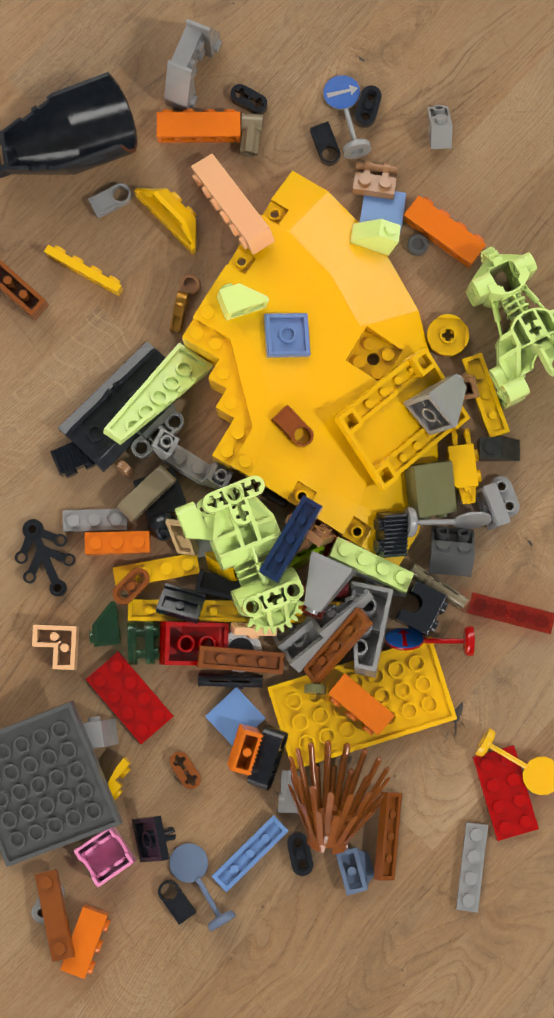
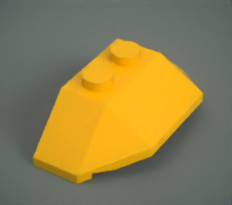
(171, 213)

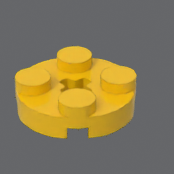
(457, 329)

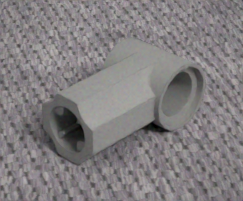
(286, 802)

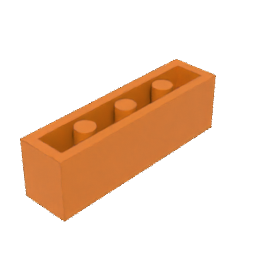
(199, 126)
(444, 231)

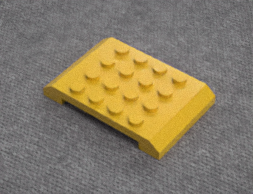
(383, 428)

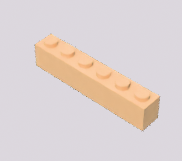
(232, 203)

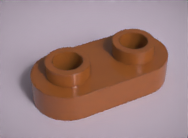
(131, 586)

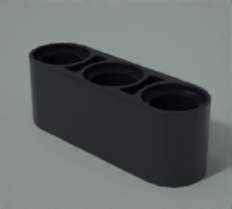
(268, 757)

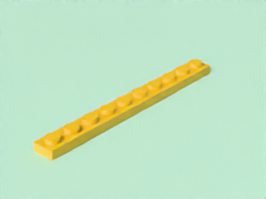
(212, 612)

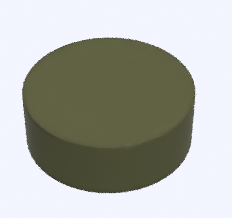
(315, 689)

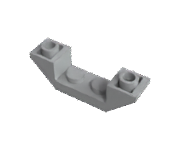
(188, 464)

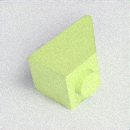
(376, 235)
(240, 300)

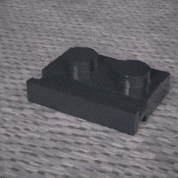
(181, 603)

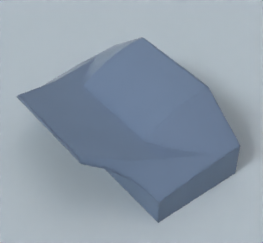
(355, 870)

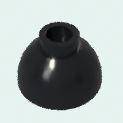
(158, 527)

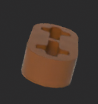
(181, 773)

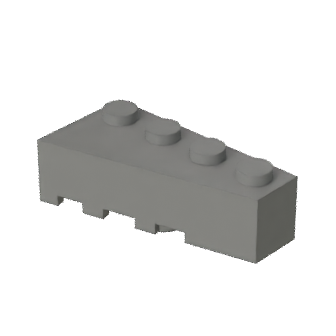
(101, 732)

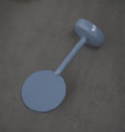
(189, 865)

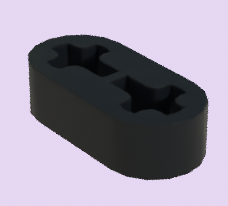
(250, 94)

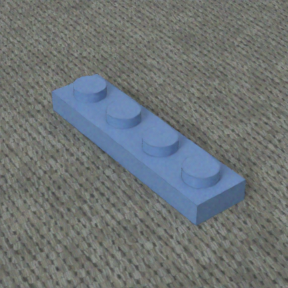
(249, 853)

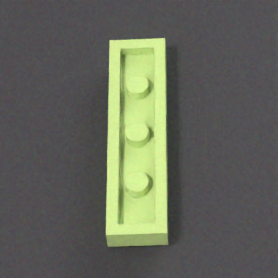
(370, 565)

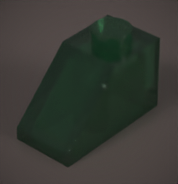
(106, 628)

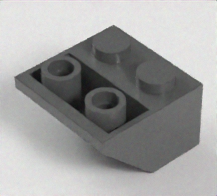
(451, 551)

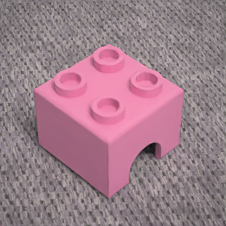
(105, 855)

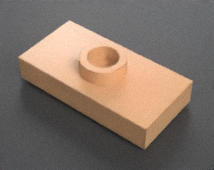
(241, 628)

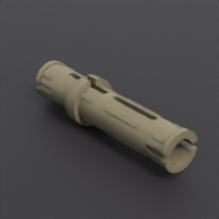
(432, 581)

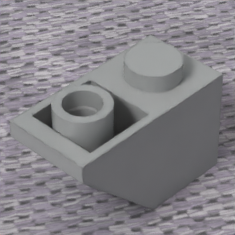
(439, 127)

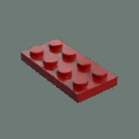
(129, 697)
(505, 794)

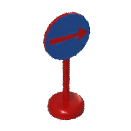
(410, 640)

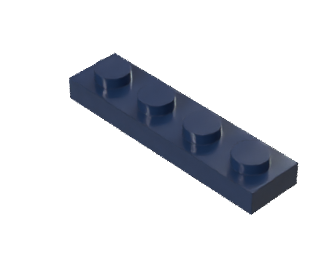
(290, 539)

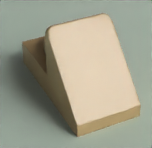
(181, 544)

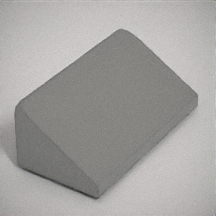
(491, 502)

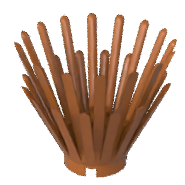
(333, 820)

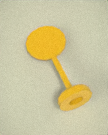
(537, 773)

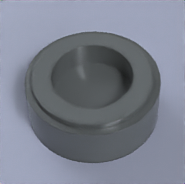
(417, 245)

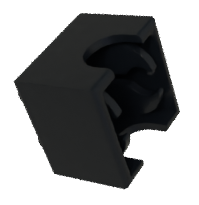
(430, 605)

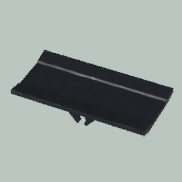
(88, 422)

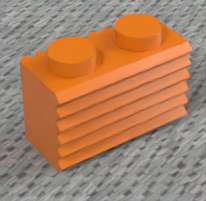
(244, 749)

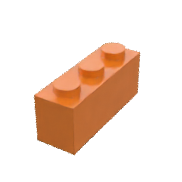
(117, 543)
(360, 705)
(86, 941)

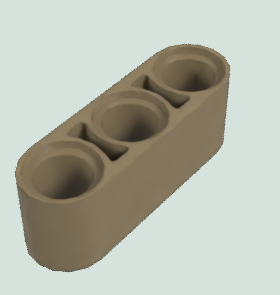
(146, 493)

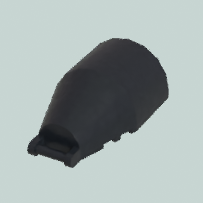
(71, 131)

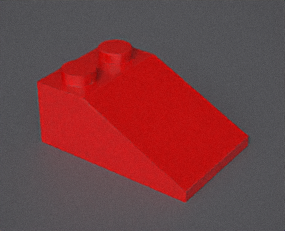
(181, 640)

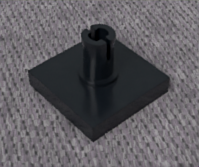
(152, 838)

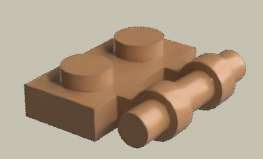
(375, 185)

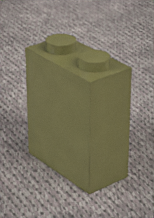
(431, 489)

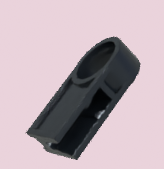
(323, 139)
(180, 905)

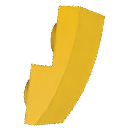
(120, 771)

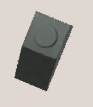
(498, 449)

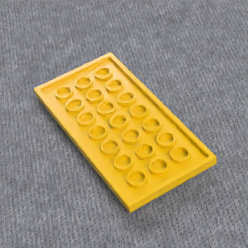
(405, 684)

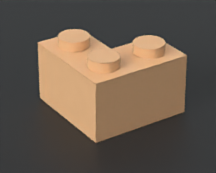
(63, 640)

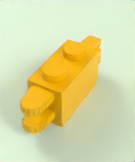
(464, 467)

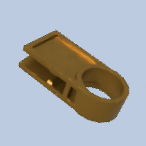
(179, 312)

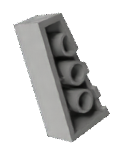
(369, 646)

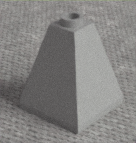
(439, 404)
(324, 582)

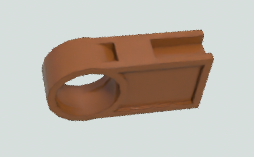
(289, 422)

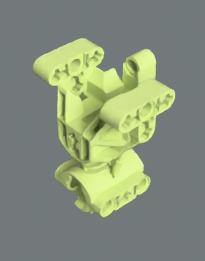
(529, 331)
(245, 551)

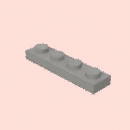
(471, 867)

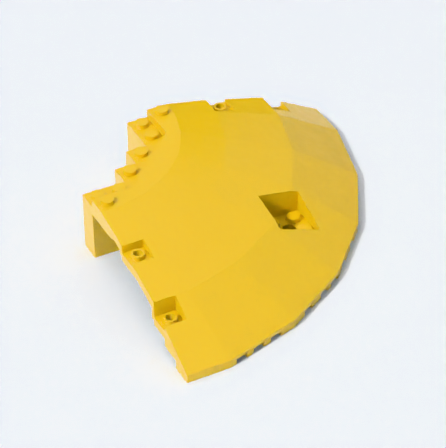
(353, 311)

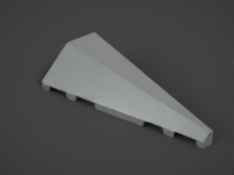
(306, 638)

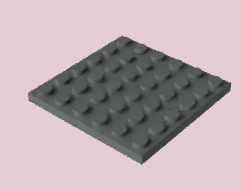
(50, 785)

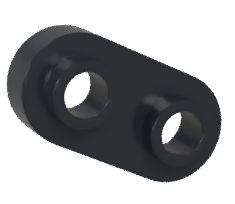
(368, 107)
(300, 853)

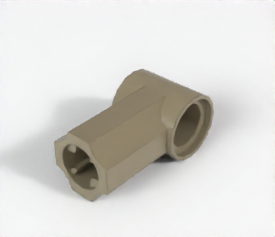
(251, 129)

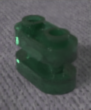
(150, 652)

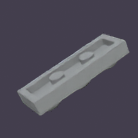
(94, 520)

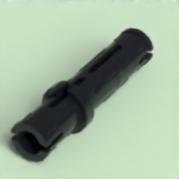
(251, 681)

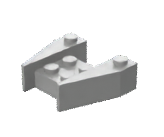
(181, 70)

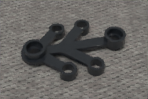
(43, 554)

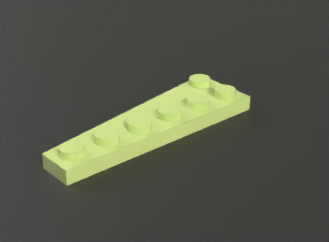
(165, 385)

